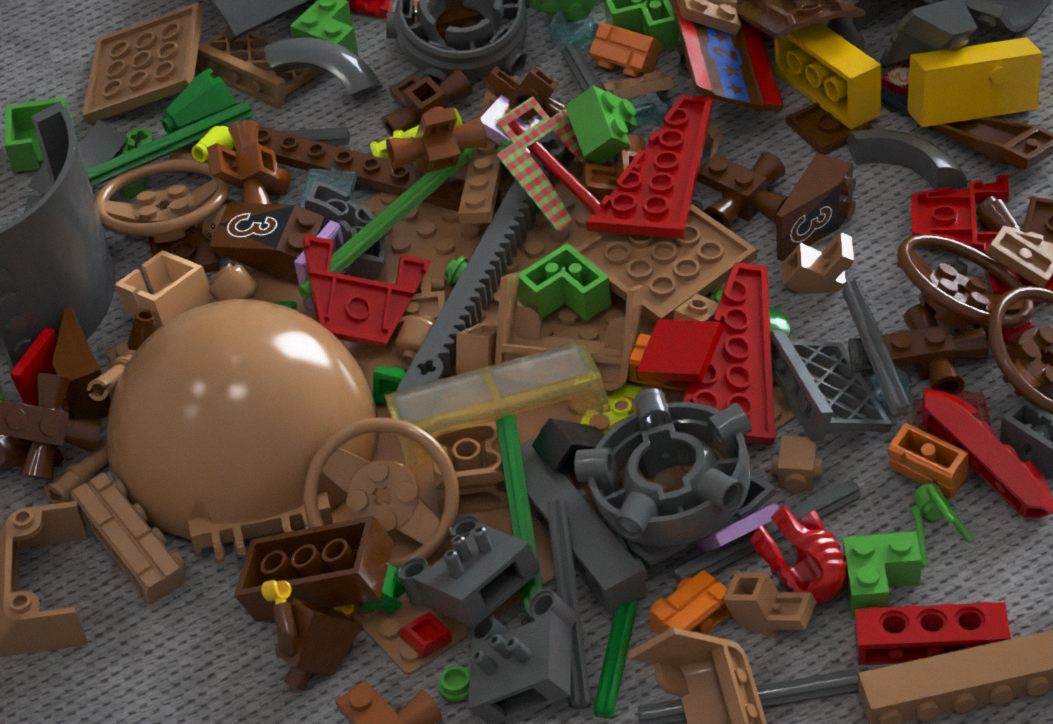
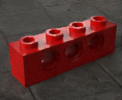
(921, 632)

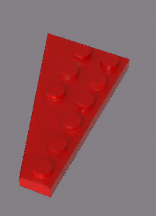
(660, 181)
(743, 357)

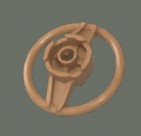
(164, 212)
(363, 479)

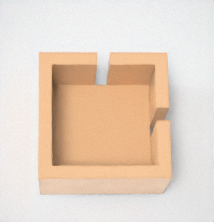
(174, 286)

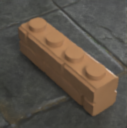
(129, 538)

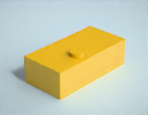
(831, 73)
(974, 82)

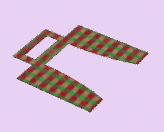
(527, 171)

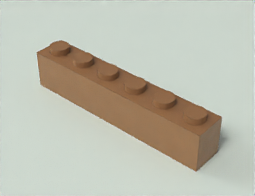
(958, 680)

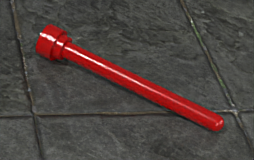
(559, 170)

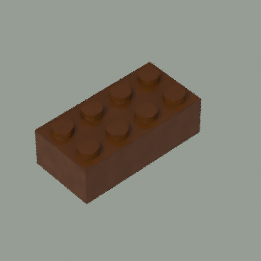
(323, 565)

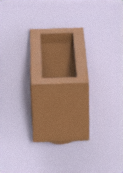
(475, 347)

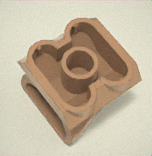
(477, 467)

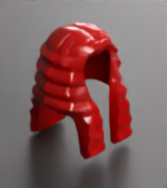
(819, 562)

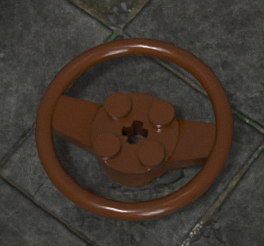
(951, 294)
(1029, 358)

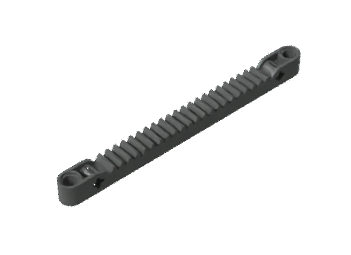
(481, 275)

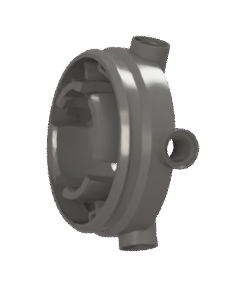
(465, 46)
(662, 438)

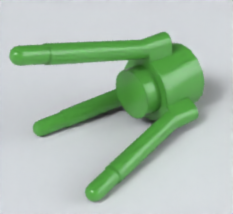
(933, 506)

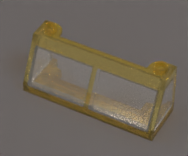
(498, 393)

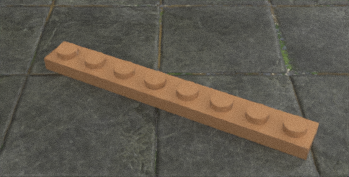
(482, 177)

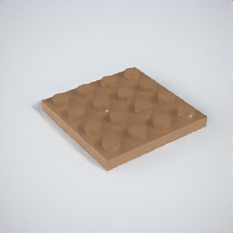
(143, 63)
(668, 266)

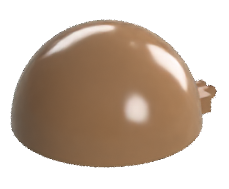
(227, 418)

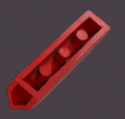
(995, 463)

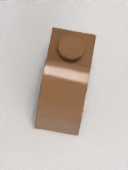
(816, 271)
(764, 610)

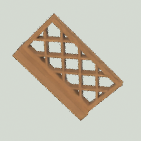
(249, 75)

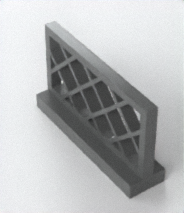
(806, 391)

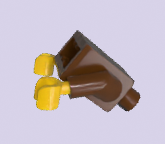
(309, 634)

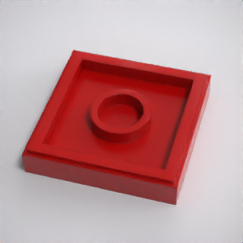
(679, 350)
(35, 360)

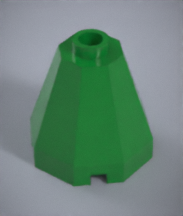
(197, 101)

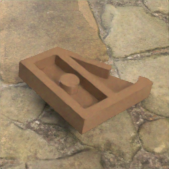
(1024, 254)

